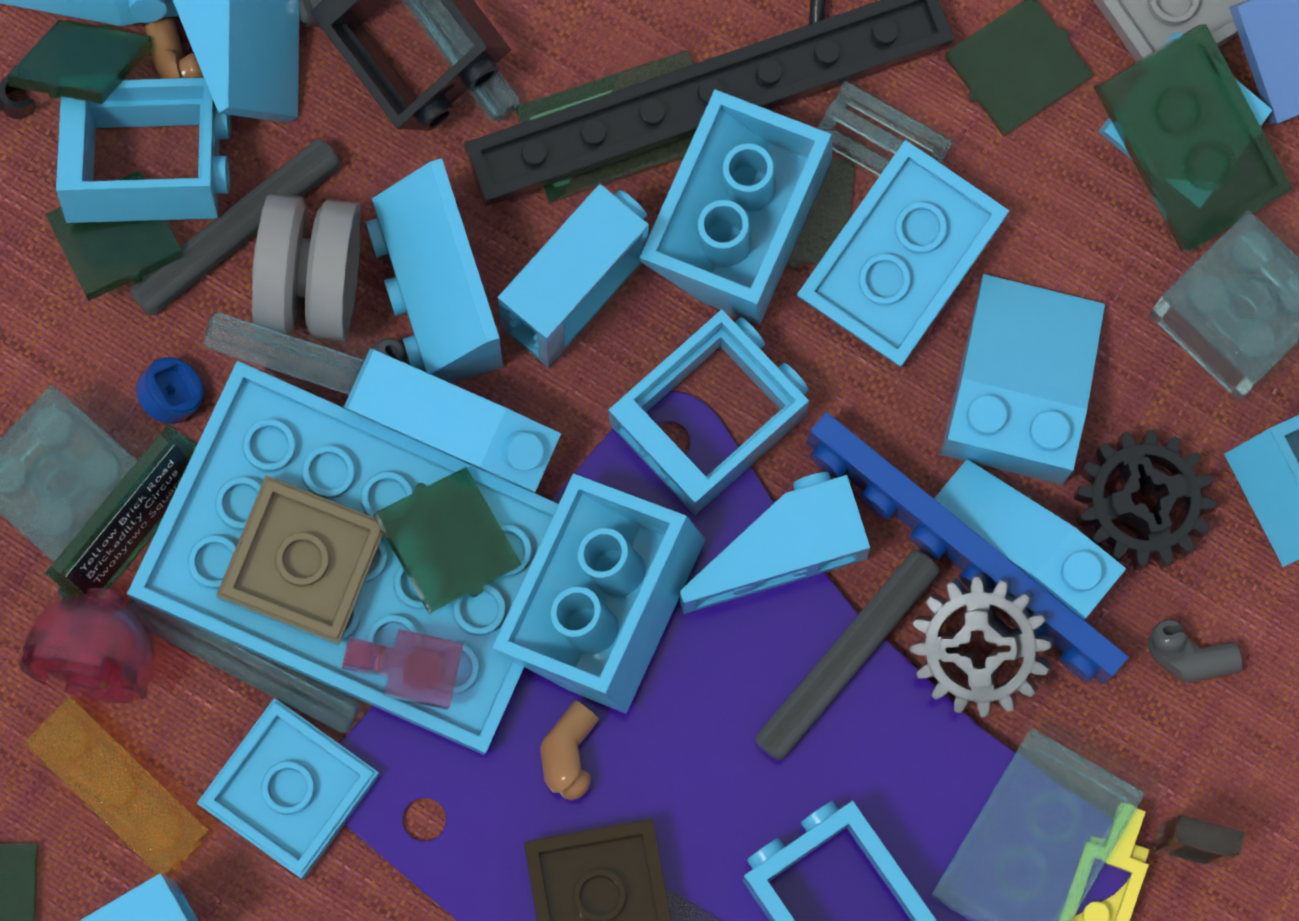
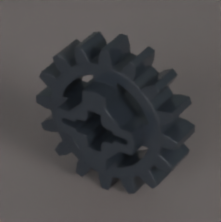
(1152, 525)

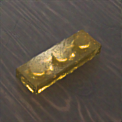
(117, 787)

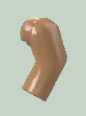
(168, 51)
(561, 754)

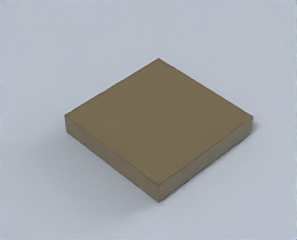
(301, 560)

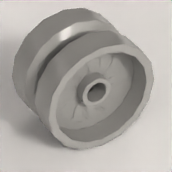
(298, 267)

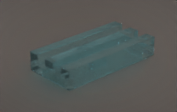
(885, 115)

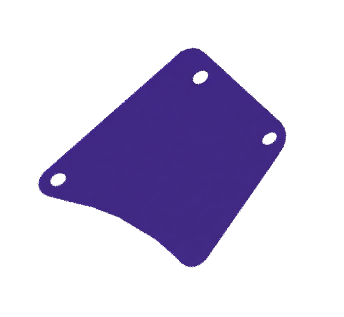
(692, 749)

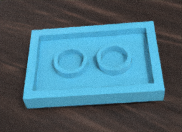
(903, 253)

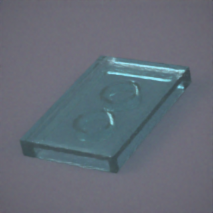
(1039, 837)

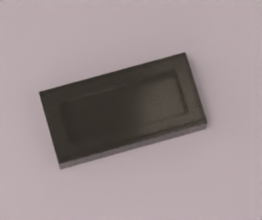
(1197, 841)

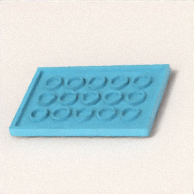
(339, 455)

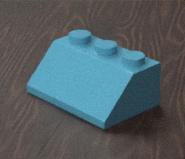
(738, 205)
(434, 277)
(600, 592)

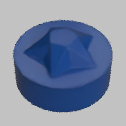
(170, 390)

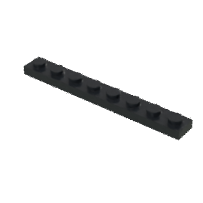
(674, 103)

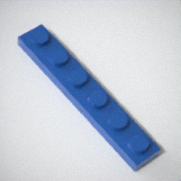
(943, 534)

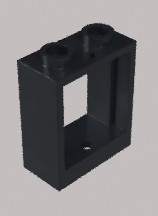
(343, 25)

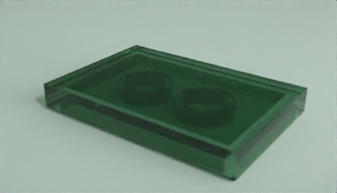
(1193, 137)

